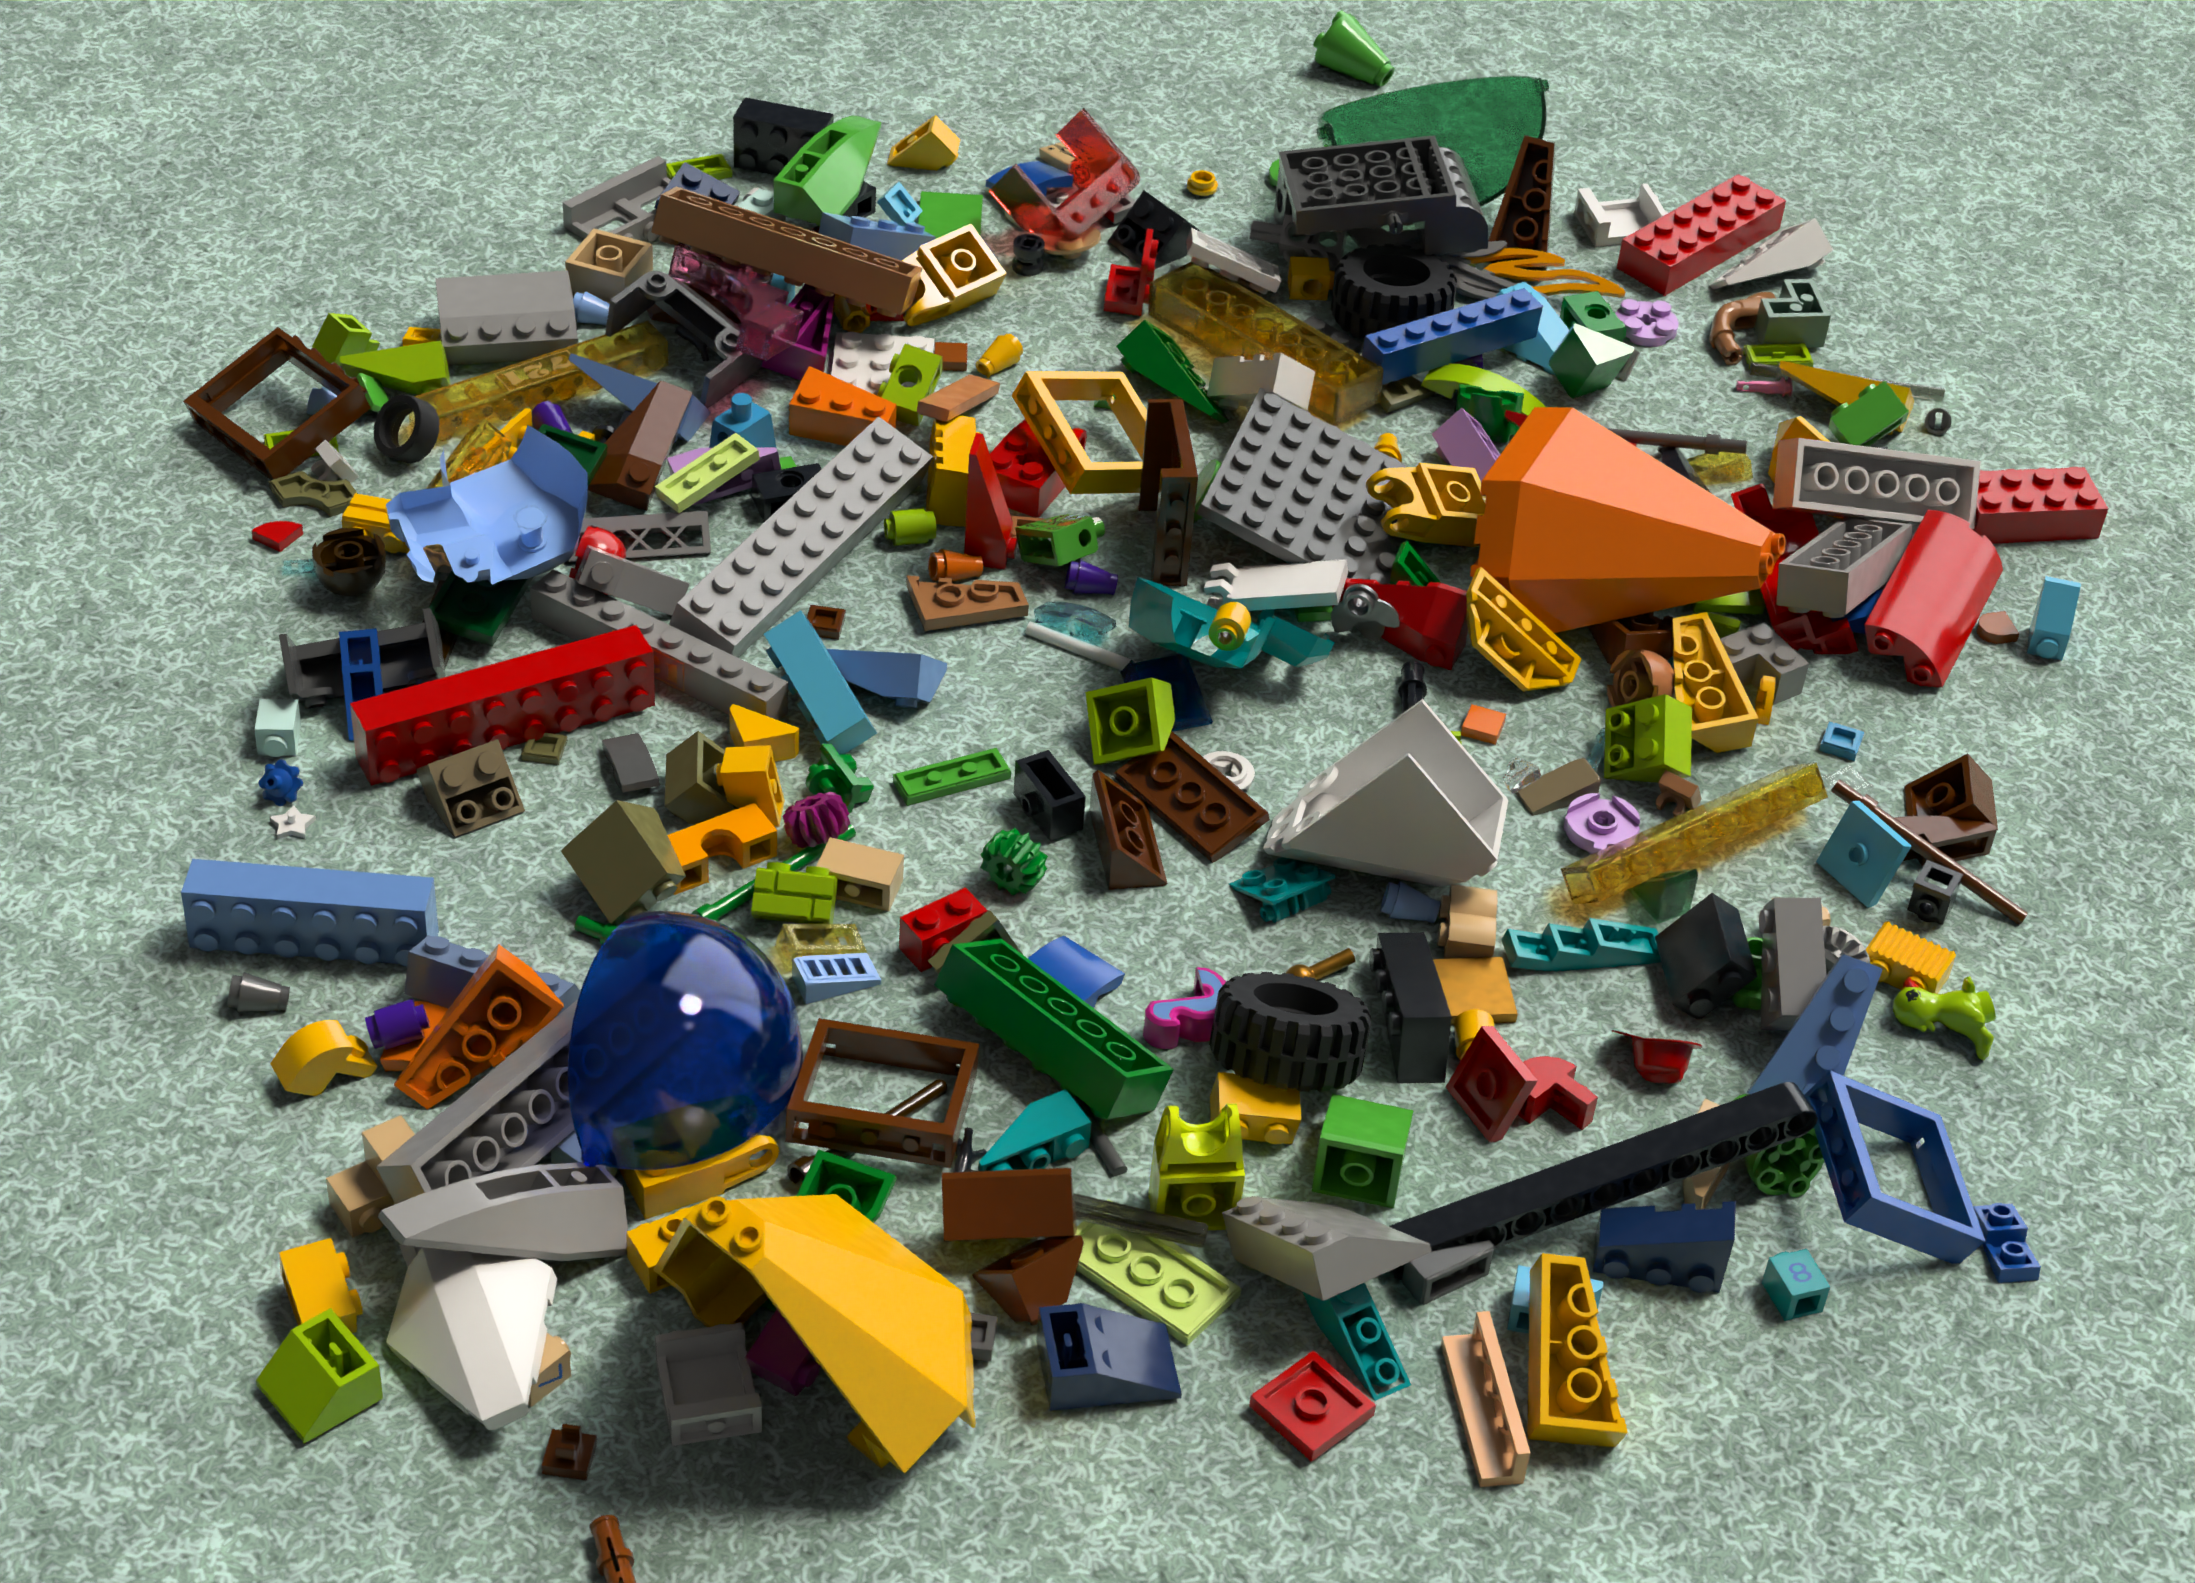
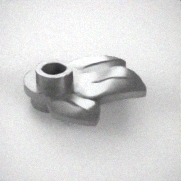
(1367, 615)

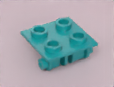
(1285, 887)

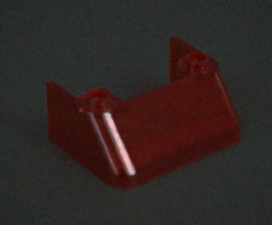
(1099, 173)

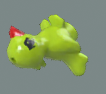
(1957, 1010)

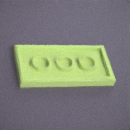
(1155, 1279)

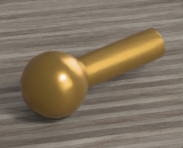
(1325, 966)

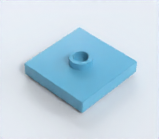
(1863, 853)

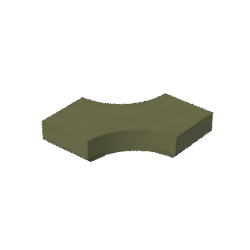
(304, 490)

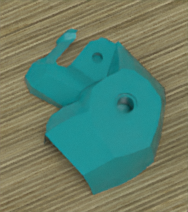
(1180, 621)

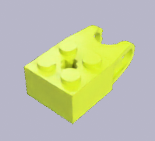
(1197, 1167)

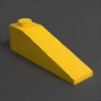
(1840, 387)

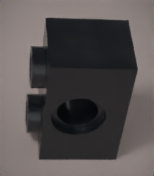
(776, 487)

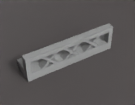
(655, 523)

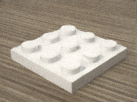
(1232, 262)
(867, 357)

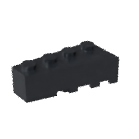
(1412, 1006)

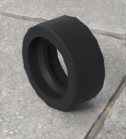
(388, 426)

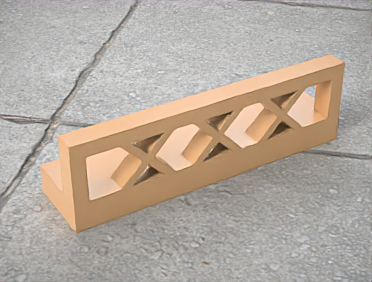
(1487, 1404)

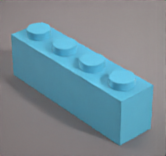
(819, 683)

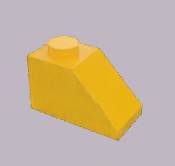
(926, 147)
(752, 777)

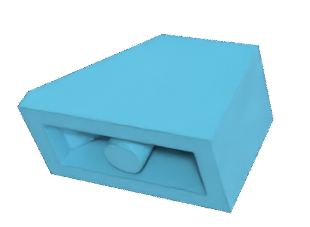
(2053, 618)

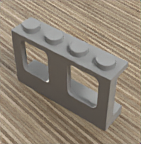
(619, 200)

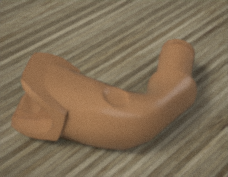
(1731, 317)

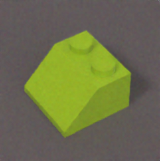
(1130, 719)

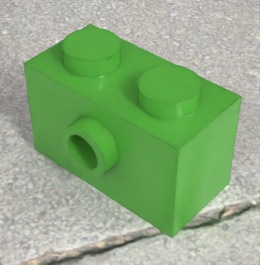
(1869, 417)

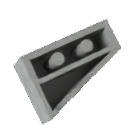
(1790, 959)

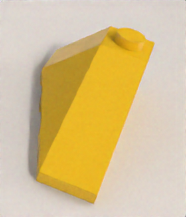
(1709, 684)

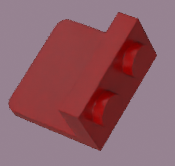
(1128, 285)

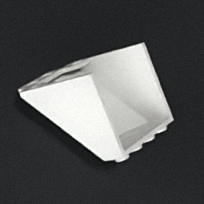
(1398, 808)

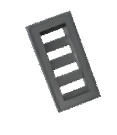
(1446, 1270)

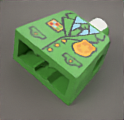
(1070, 539)

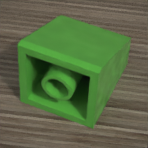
(1362, 1150)

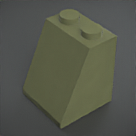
(625, 860)

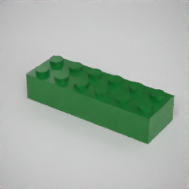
(1053, 1028)

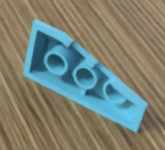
(1549, 334)

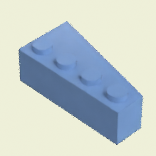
(1825, 1030)

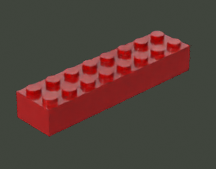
(504, 702)

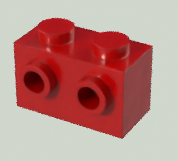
(937, 924)

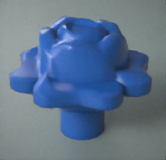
(280, 783)

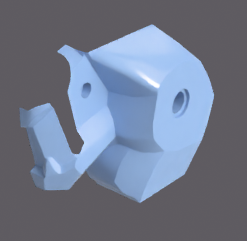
(500, 520)

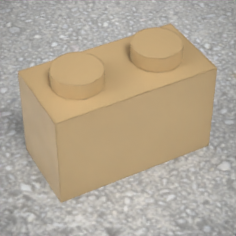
(863, 873)

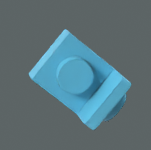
(899, 205)

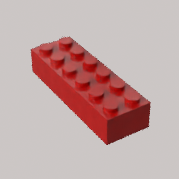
(1701, 234)

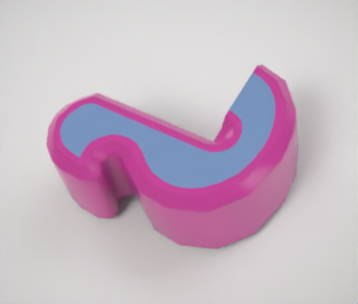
(1184, 1017)

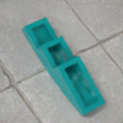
(1572, 948)

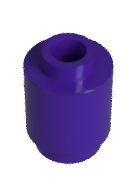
(397, 1024)

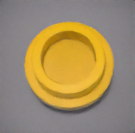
(1202, 183)

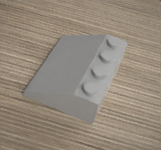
(505, 316)
(1315, 1244)

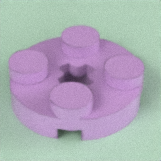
(1658, 314)
(1588, 809)

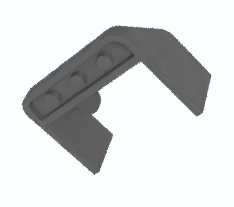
(697, 317)
(406, 657)

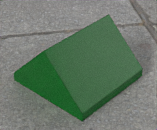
(1588, 360)

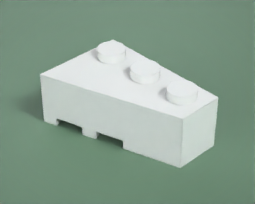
(1237, 380)

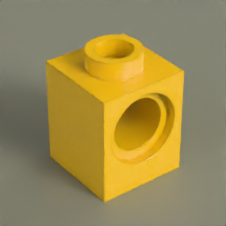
(1306, 268)

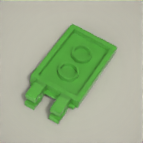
(949, 211)

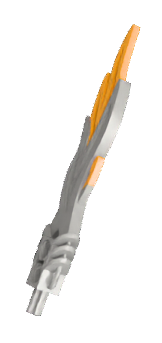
(1470, 281)

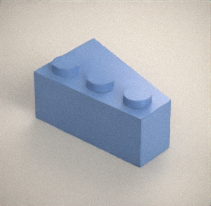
(880, 237)

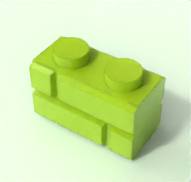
(794, 895)

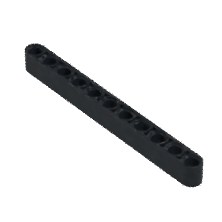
(1617, 1172)

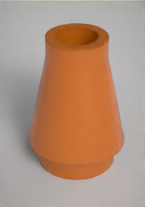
(954, 565)

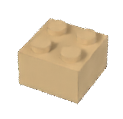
(608, 264)

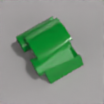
(1490, 408)

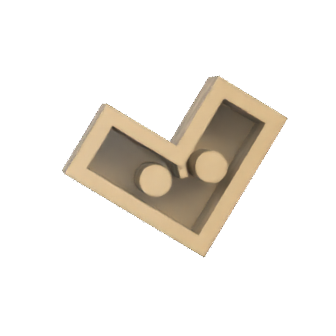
(360, 1191)

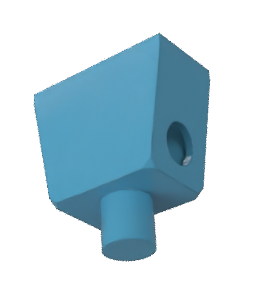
(746, 420)

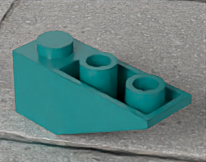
(1041, 1135)
(1360, 1337)

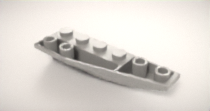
(519, 1212)

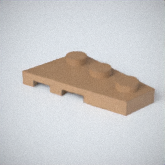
(955, 605)

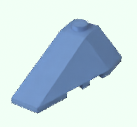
(633, 389)
(897, 676)

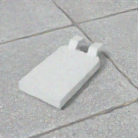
(1278, 585)

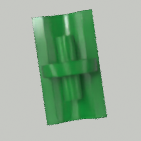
(837, 774)

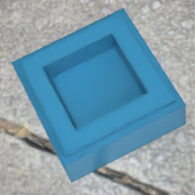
(1841, 741)

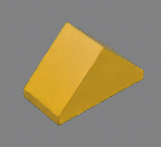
(756, 729)

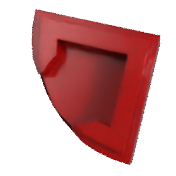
(277, 534)

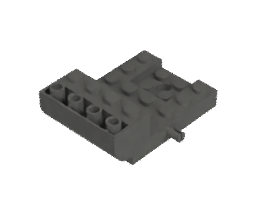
(1386, 185)

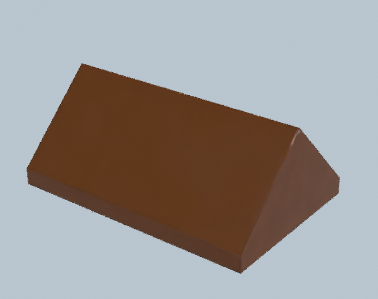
(1124, 836)
(1008, 1204)

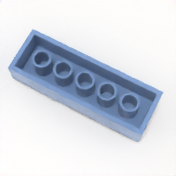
(307, 911)

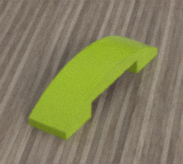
(1447, 378)

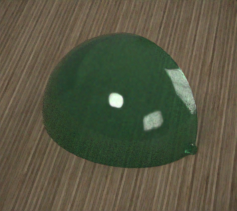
(1472, 116)

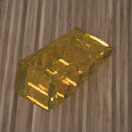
(1730, 467)
(795, 940)

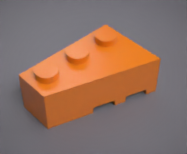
(834, 409)

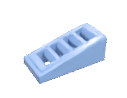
(812, 977)

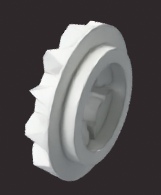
(1241, 769)
(1842, 942)

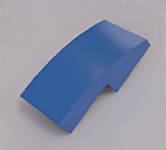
(2006, 1244)

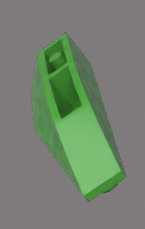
(827, 170)

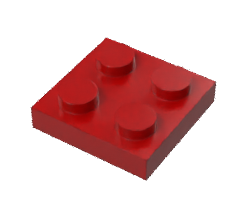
(1491, 1083)
(1312, 1405)

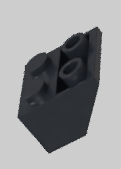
(1168, 227)

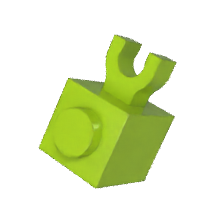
(343, 336)

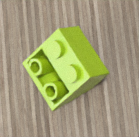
(1648, 739)
(320, 1376)

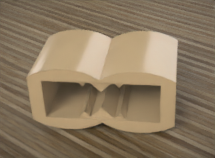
(1468, 923)

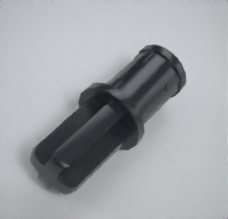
(1412, 686)

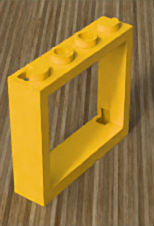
(1036, 402)

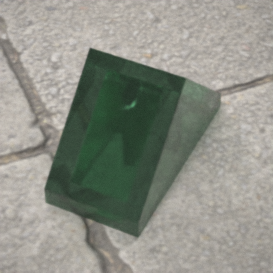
(1667, 894)

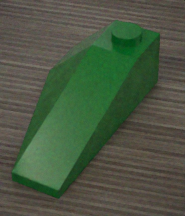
(1165, 363)
(854, 1182)

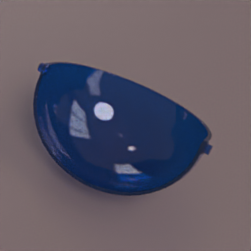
(679, 1044)

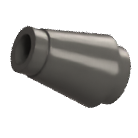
(257, 994)

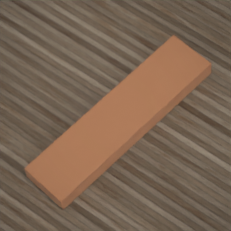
(957, 397)

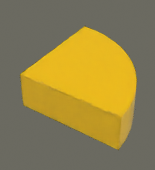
(1765, 695)

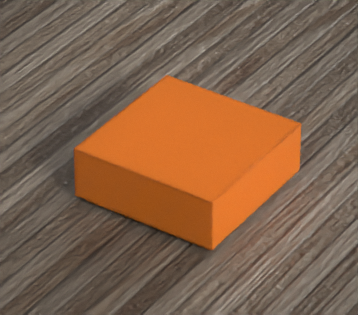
(1483, 724)

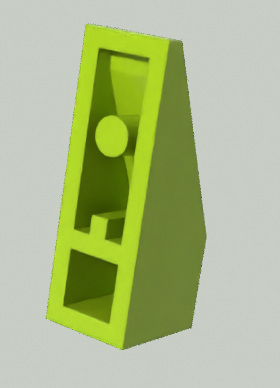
(404, 368)

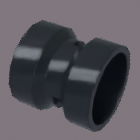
(1028, 253)

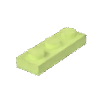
(707, 473)

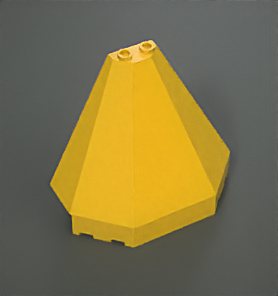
(855, 1297)

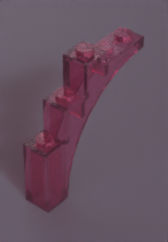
(766, 319)

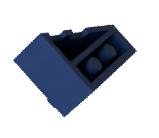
(1666, 1246)

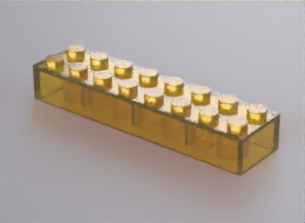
(1240, 323)

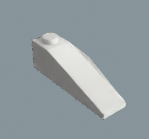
(1784, 252)

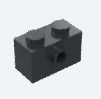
(1049, 795)

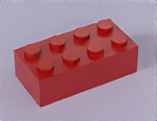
(2038, 505)

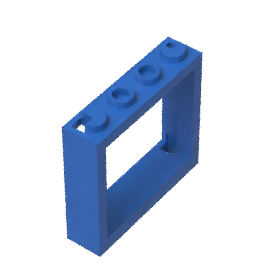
(1844, 1103)

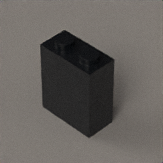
(1705, 956)

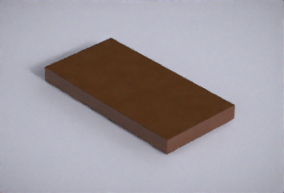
(1193, 798)

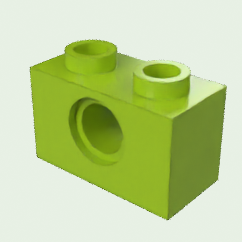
(916, 367)

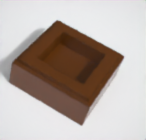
(827, 621)

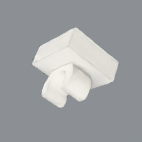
(332, 465)

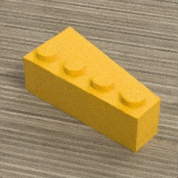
(948, 470)
(1567, 1361)

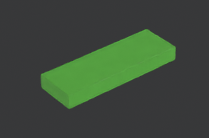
(951, 776)

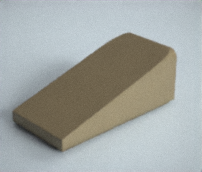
(1560, 787)

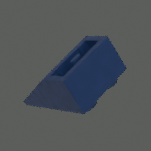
(1103, 1357)

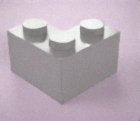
(1763, 652)

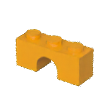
(738, 834)

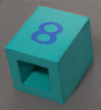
(1795, 1284)

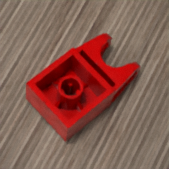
(1026, 472)

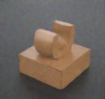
(1679, 791)

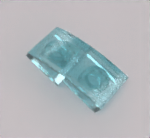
(1079, 618)

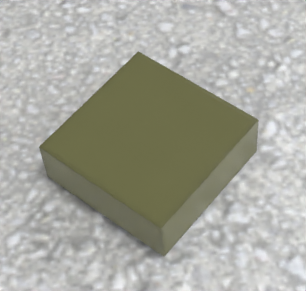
(545, 750)

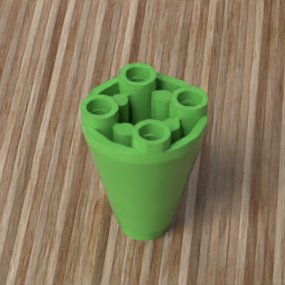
(1352, 51)
(1786, 1165)

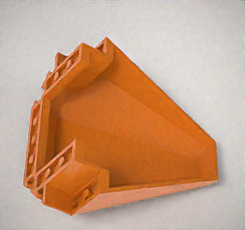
(1606, 531)

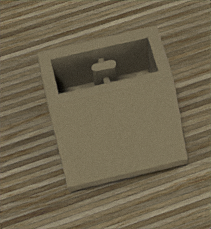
(471, 788)

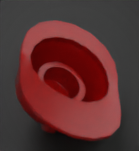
(1661, 1058)

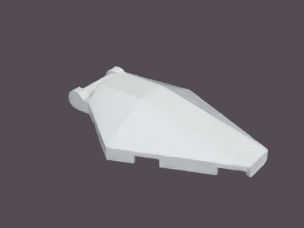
(474, 1327)

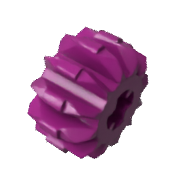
(816, 819)

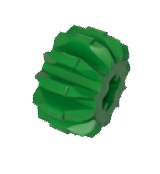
(1013, 861)

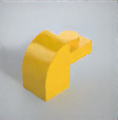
(316, 1054)

